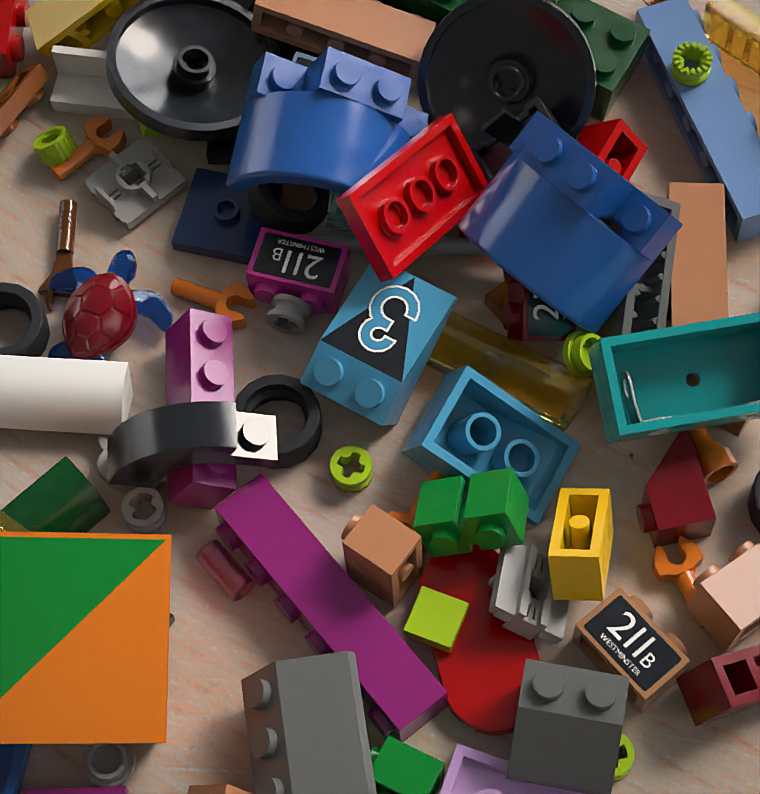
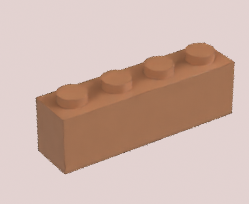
(352, 26)
(700, 255)

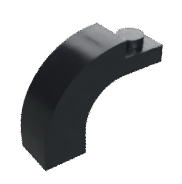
(188, 434)

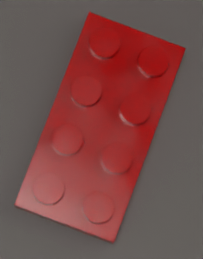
(413, 197)

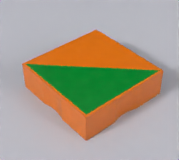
(84, 637)

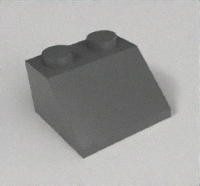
(568, 727)

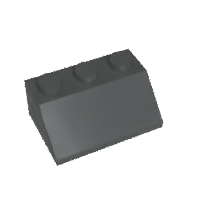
(308, 727)

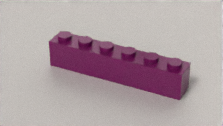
(329, 607)

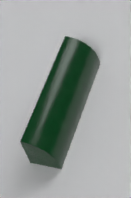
(59, 502)

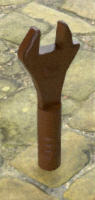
(64, 249)

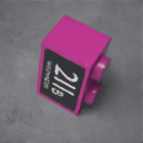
(299, 267)

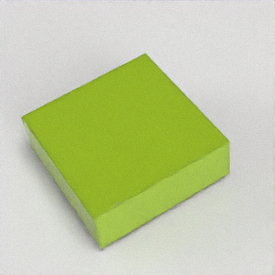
(436, 619)

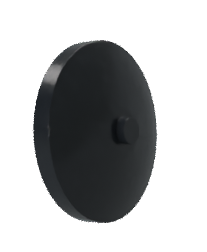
(503, 57)
(185, 65)

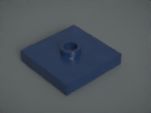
(218, 219)

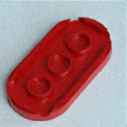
(487, 659)

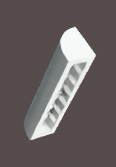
(64, 394)

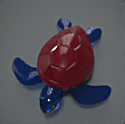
(104, 309)

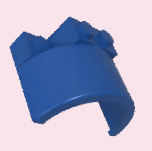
(320, 122)
(546, 230)

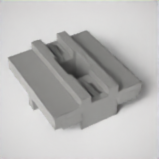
(135, 202)
(517, 575)

